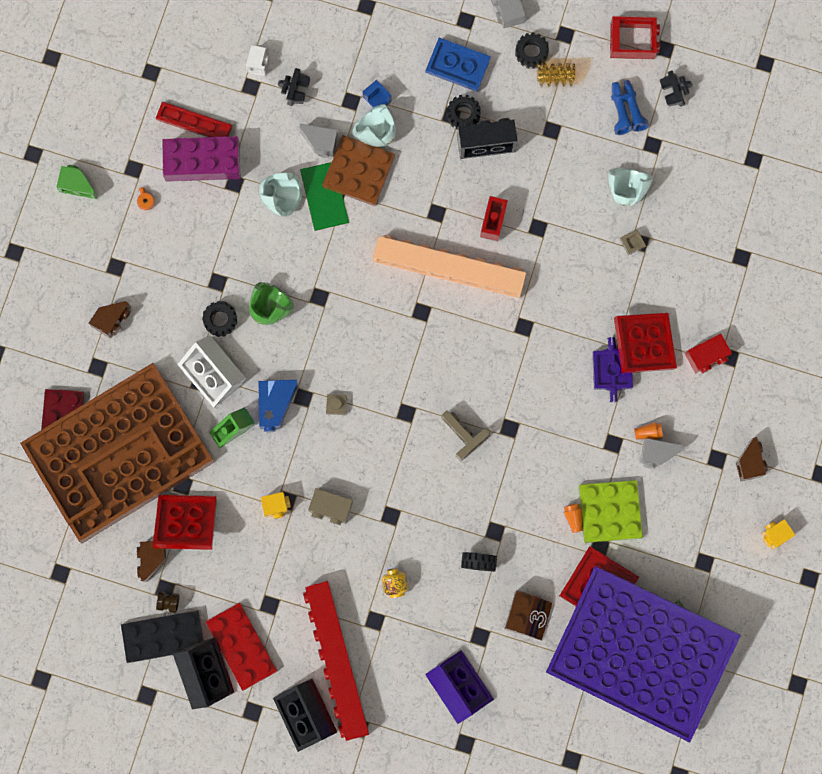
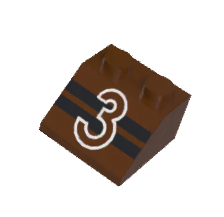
(528, 615)

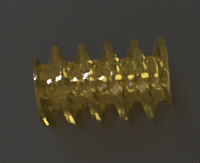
(555, 74)

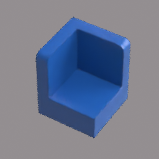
(376, 94)

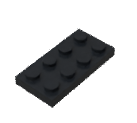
(161, 636)

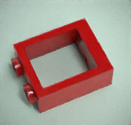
(633, 22)

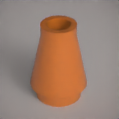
(649, 431)
(574, 517)

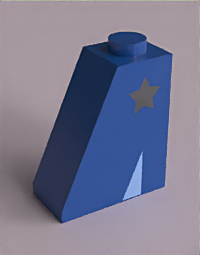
(274, 402)

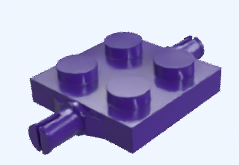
(608, 372)

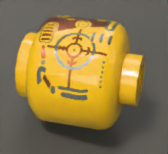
(395, 583)

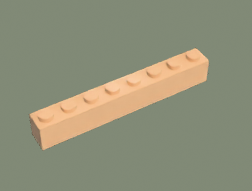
(448, 266)

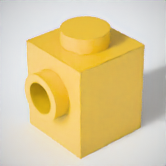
(275, 505)
(777, 534)

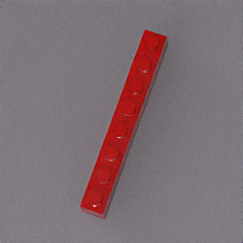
(337, 662)

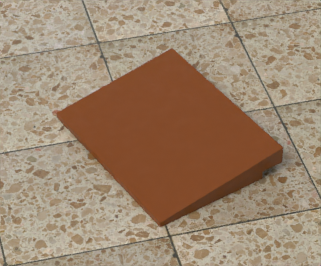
(123, 450)

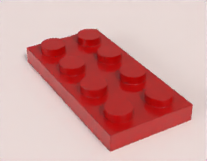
(241, 646)

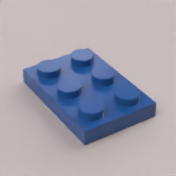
(458, 64)

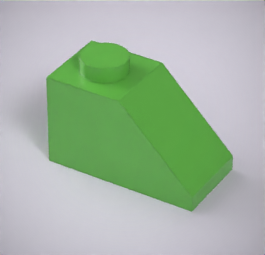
(74, 182)
(232, 427)

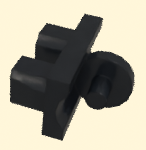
(672, 82)
(293, 95)

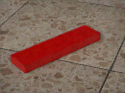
(192, 121)

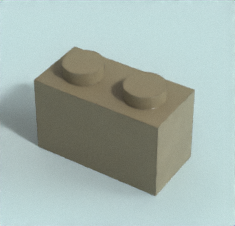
(330, 506)

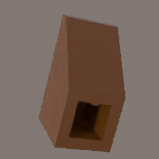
(109, 317)
(750, 463)
(150, 560)

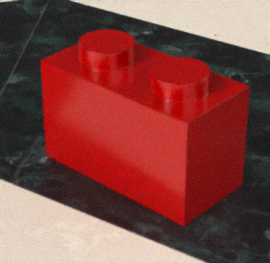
(493, 218)
(708, 353)

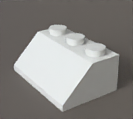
(211, 370)

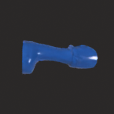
(624, 125)

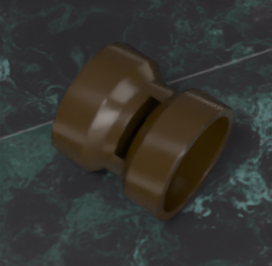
(165, 602)

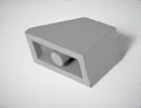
(320, 139)
(657, 452)

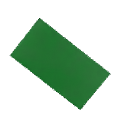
(325, 206)

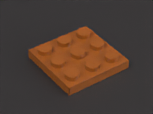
(358, 170)

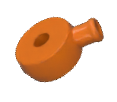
(143, 197)

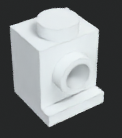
(257, 60)

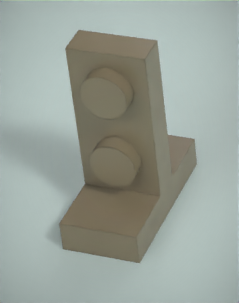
(464, 434)

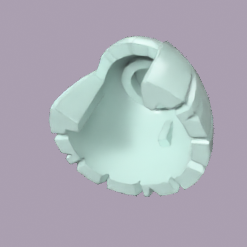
(376, 127)
(628, 185)
(281, 193)

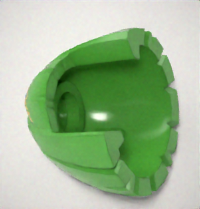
(269, 304)

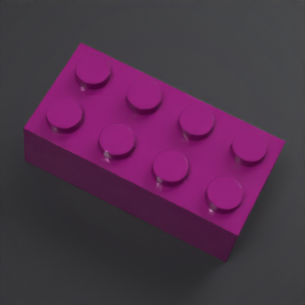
(201, 159)

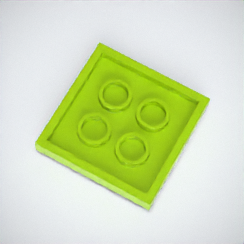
(610, 511)

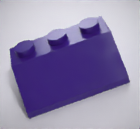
(459, 687)

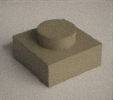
(632, 242)
(336, 404)

